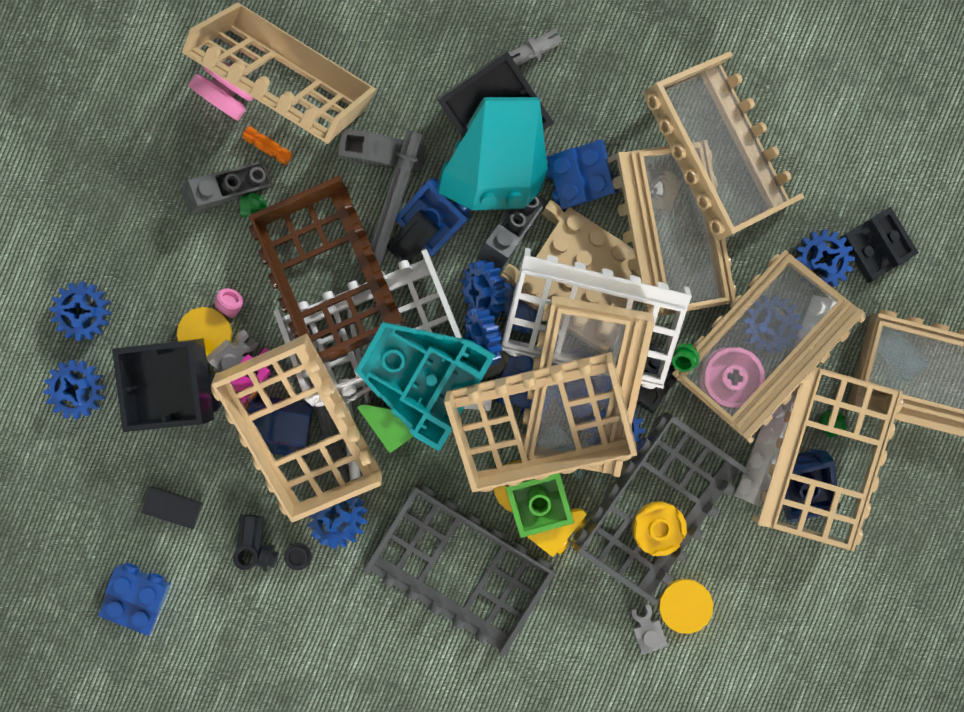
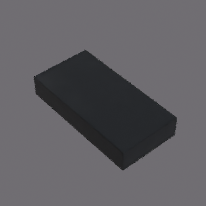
(413, 237)
(172, 507)

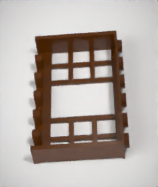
(362, 248)

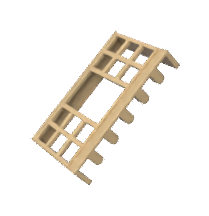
(291, 53)
(789, 447)
(261, 455)
(540, 467)

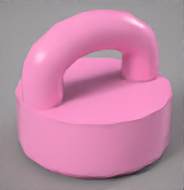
(229, 302)

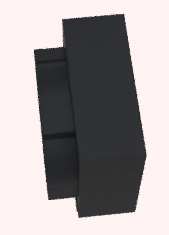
(494, 79)
(163, 385)

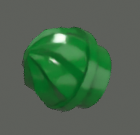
(251, 204)
(685, 357)
(839, 423)

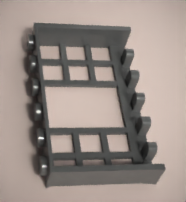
(701, 508)
(438, 602)

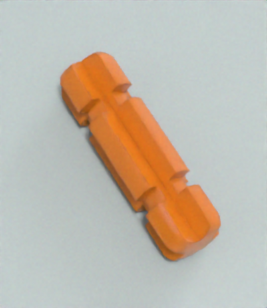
(267, 145)

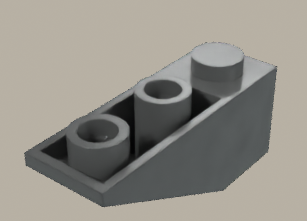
(374, 149)
(225, 186)
(510, 233)

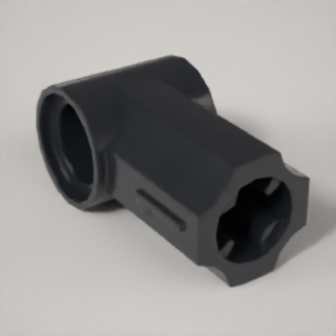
(249, 538)

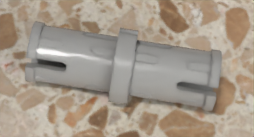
(536, 47)

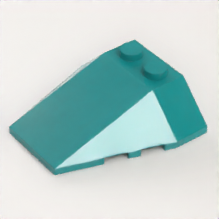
(499, 158)
(415, 370)

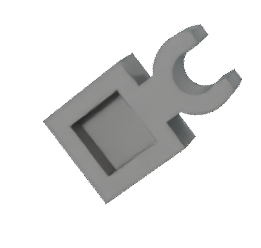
(230, 354)
(649, 632)

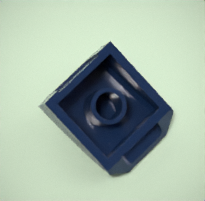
(285, 428)
(817, 466)

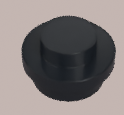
(297, 556)
(268, 557)

